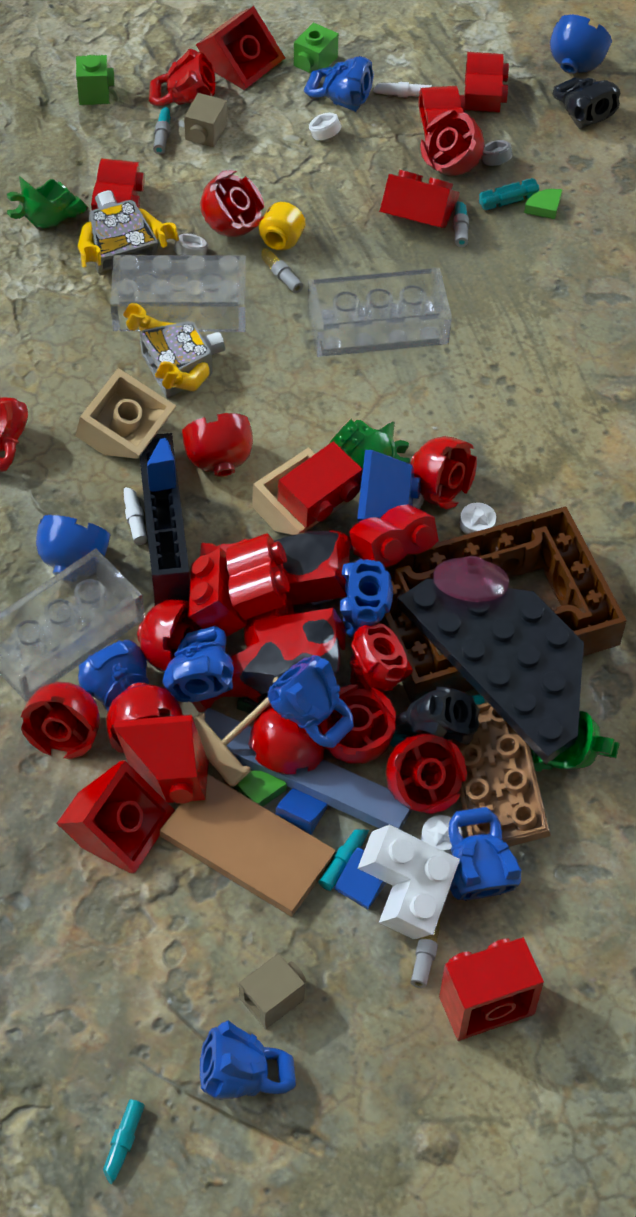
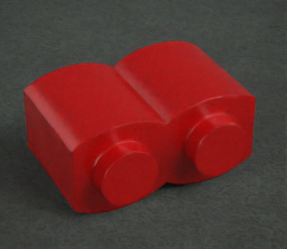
(485, 81)
(438, 100)
(121, 178)
(394, 535)
(257, 576)

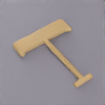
(217, 749)

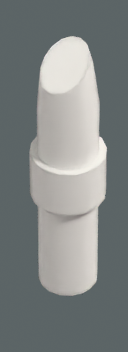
(399, 89)
(135, 516)

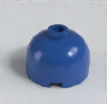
(579, 45)
(64, 542)

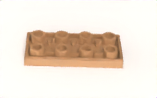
(503, 780)

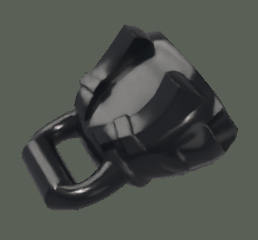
(588, 99)
(441, 713)

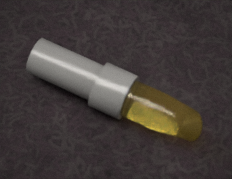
(281, 270)
(425, 954)

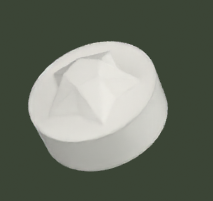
(324, 126)
(190, 245)
(477, 517)
(436, 832)

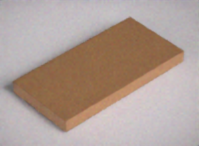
(249, 845)

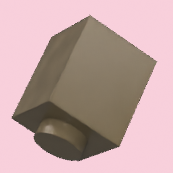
(205, 120)
(272, 990)

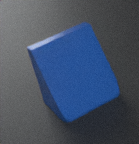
(161, 467)
(301, 810)
(358, 884)

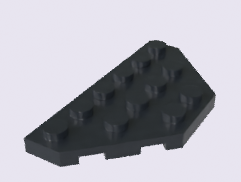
(512, 655)

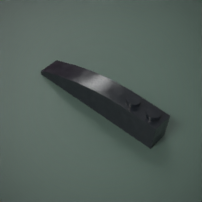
(165, 534)

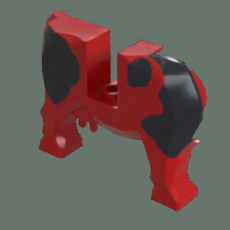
(281, 636)

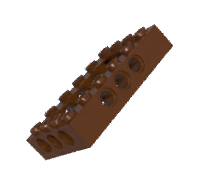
(518, 547)

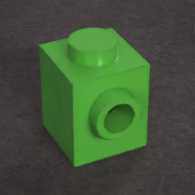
(315, 48)
(93, 79)

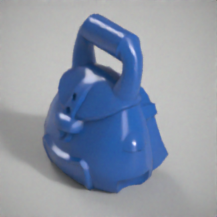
(345, 82)
(367, 594)
(200, 666)
(113, 671)
(308, 697)
(485, 860)
(237, 1065)

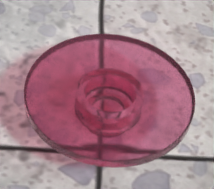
(471, 579)

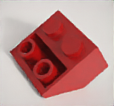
(419, 201)

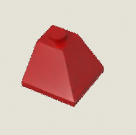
(166, 755)
(117, 817)

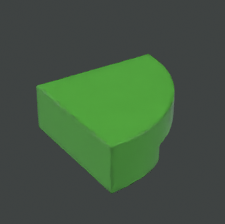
(544, 203)
(261, 787)

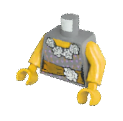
(120, 231)
(174, 351)

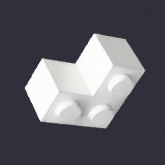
(417, 875)

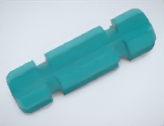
(508, 194)

